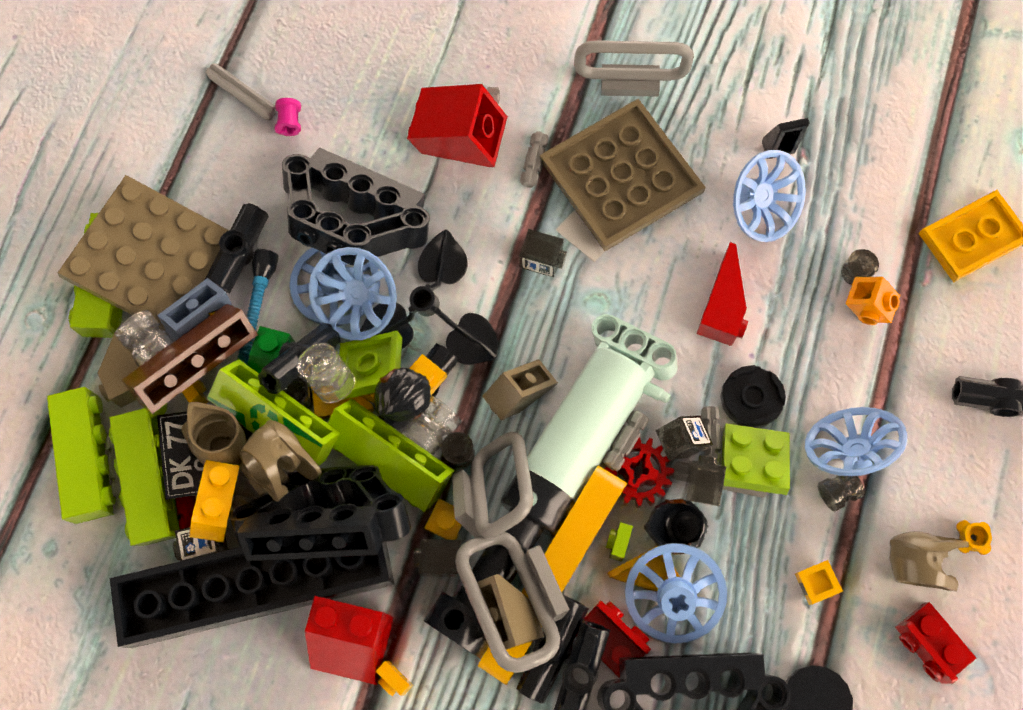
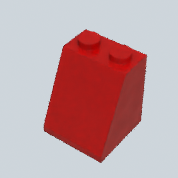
(458, 124)
(346, 639)

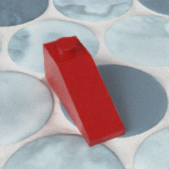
(726, 304)

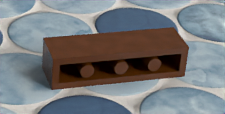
(189, 358)

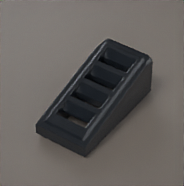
(786, 136)

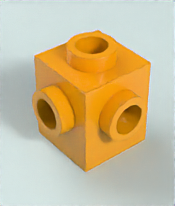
(873, 300)

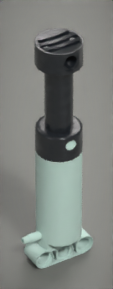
(567, 457)

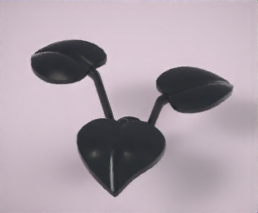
(442, 261)

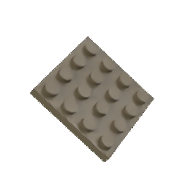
(622, 174)
(143, 251)

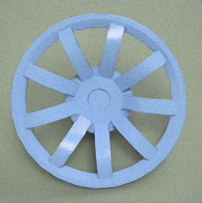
(762, 194)
(323, 289)
(355, 291)
(856, 451)
(676, 595)

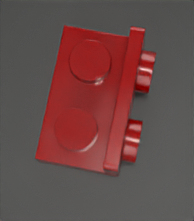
(622, 640)
(935, 644)

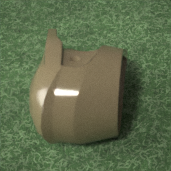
(213, 434)
(276, 447)
(918, 559)

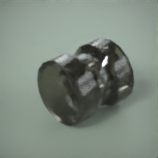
(300, 387)
(454, 447)
(840, 490)

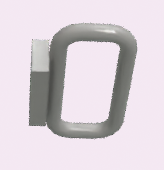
(632, 79)
(470, 492)
(540, 587)

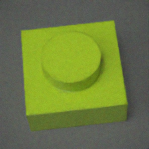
(618, 541)

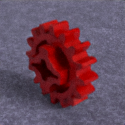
(649, 477)

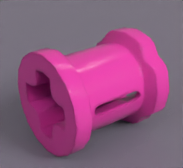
(287, 116)

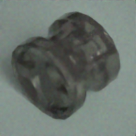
(853, 265)

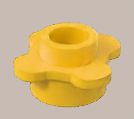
(982, 533)

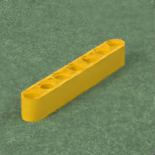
(569, 546)

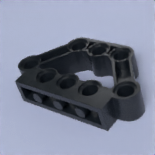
(396, 207)
(331, 516)
(745, 668)

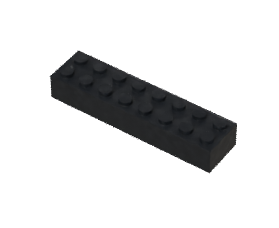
(230, 590)

